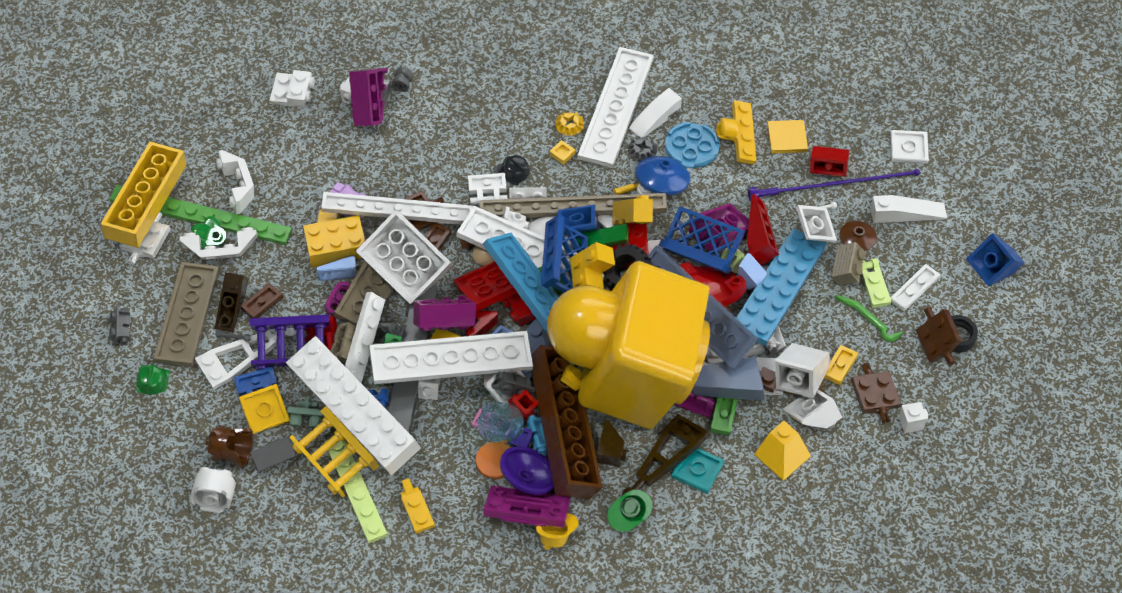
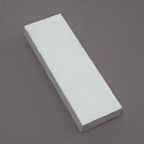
(914, 287)

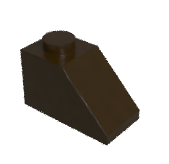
(611, 446)

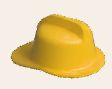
(557, 536)

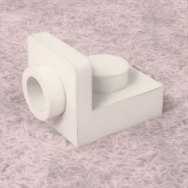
(428, 388)

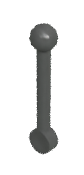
(219, 334)

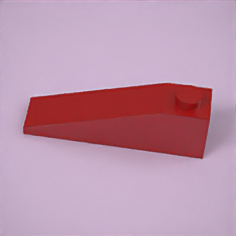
(760, 236)

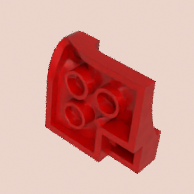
(721, 286)

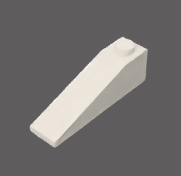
(901, 209)

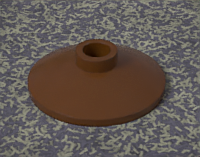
(865, 240)

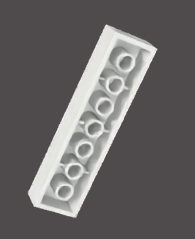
(353, 405)

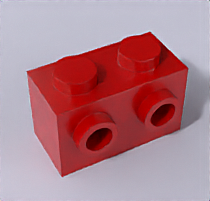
(829, 161)

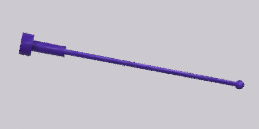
(775, 191)

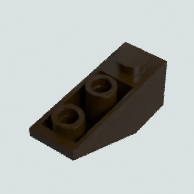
(230, 302)

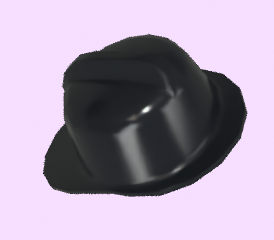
(515, 169)

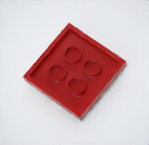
(485, 285)

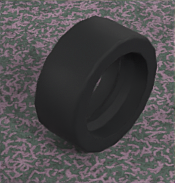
(971, 327)

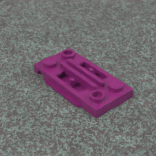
(525, 508)

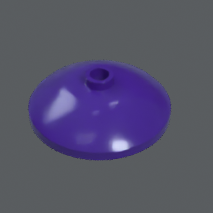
(527, 470)

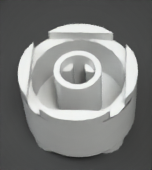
(213, 489)

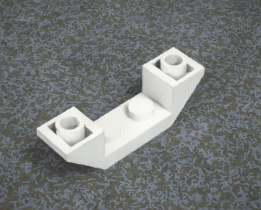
(235, 165)
(245, 239)

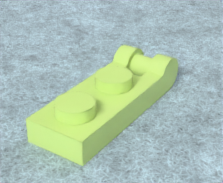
(875, 284)

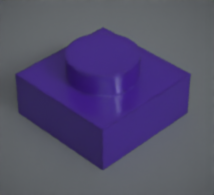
(524, 439)

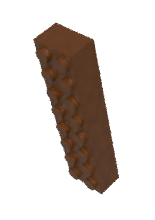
(564, 428)

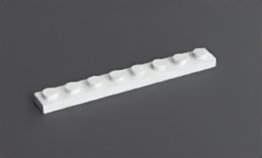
(385, 207)

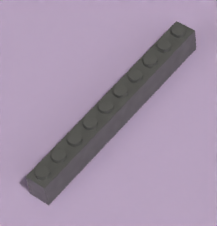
(405, 394)

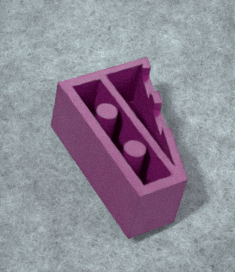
(366, 95)

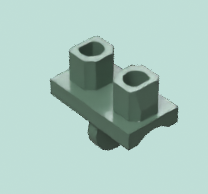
(297, 414)

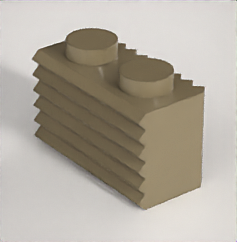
(848, 264)

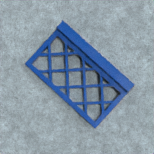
(692, 252)
(554, 255)

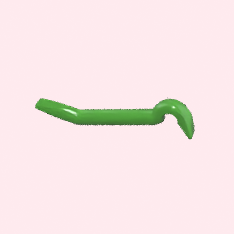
(871, 318)

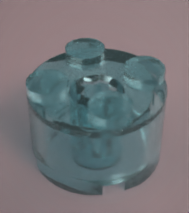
(499, 412)

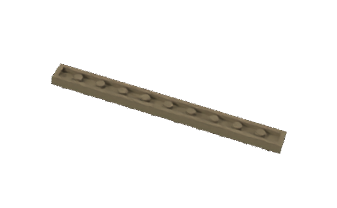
(549, 206)

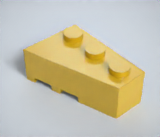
(633, 211)

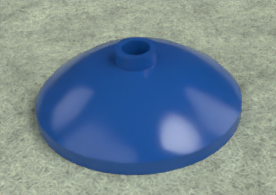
(662, 175)

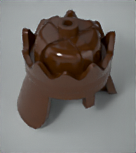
(230, 445)

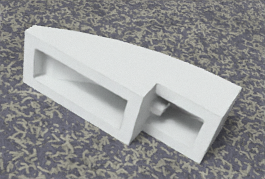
(656, 113)

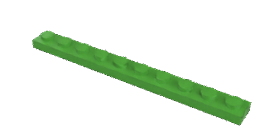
(228, 221)

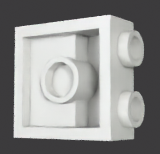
(292, 89)

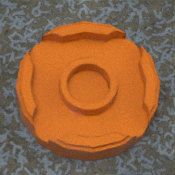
(488, 459)

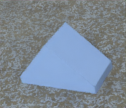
(751, 271)

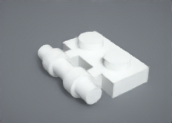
(486, 184)

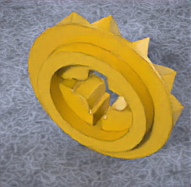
(571, 129)

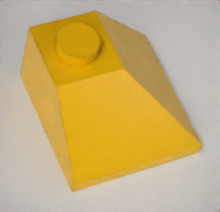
(783, 451)

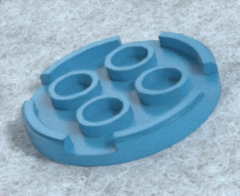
(692, 144)

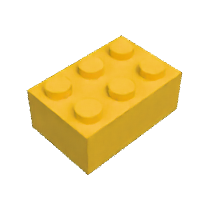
(333, 240)

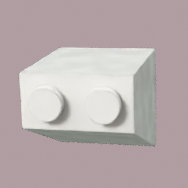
(801, 369)

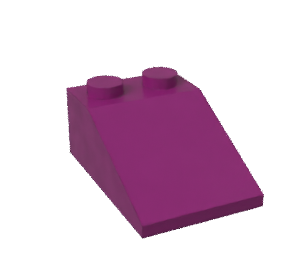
(726, 214)

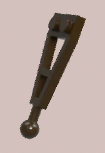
(681, 429)

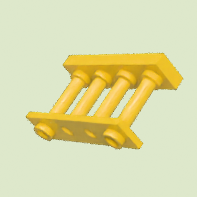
(341, 434)

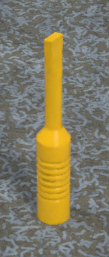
(624, 189)

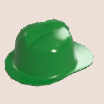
(152, 379)
(629, 510)

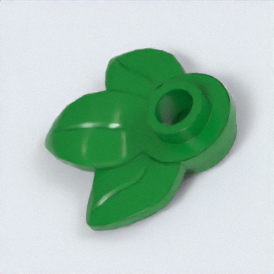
(207, 232)

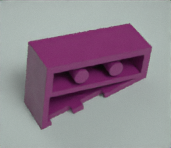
(444, 313)

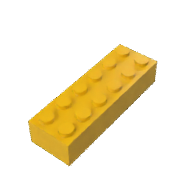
(143, 194)

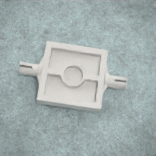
(151, 242)

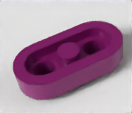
(335, 297)

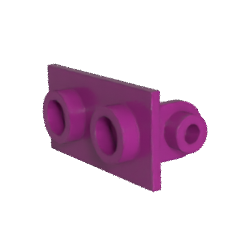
(698, 404)

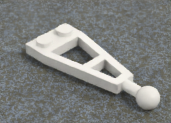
(214, 369)

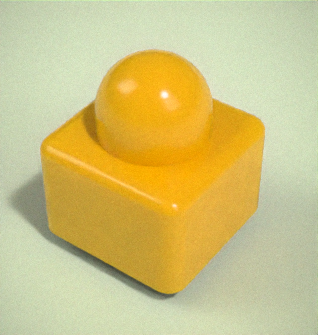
(635, 342)

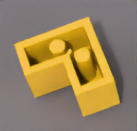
(590, 264)

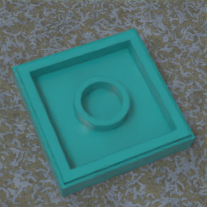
(699, 470)

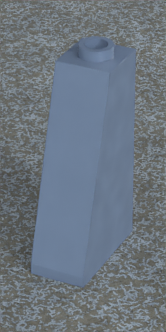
(725, 382)

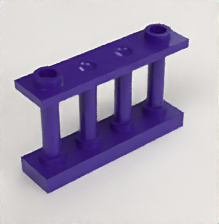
(280, 324)

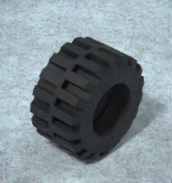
(623, 256)

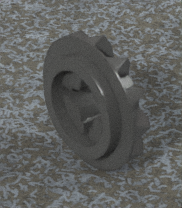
(635, 145)

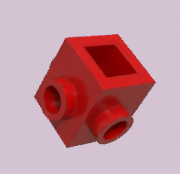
(524, 403)

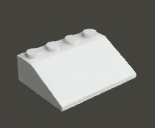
(404, 257)

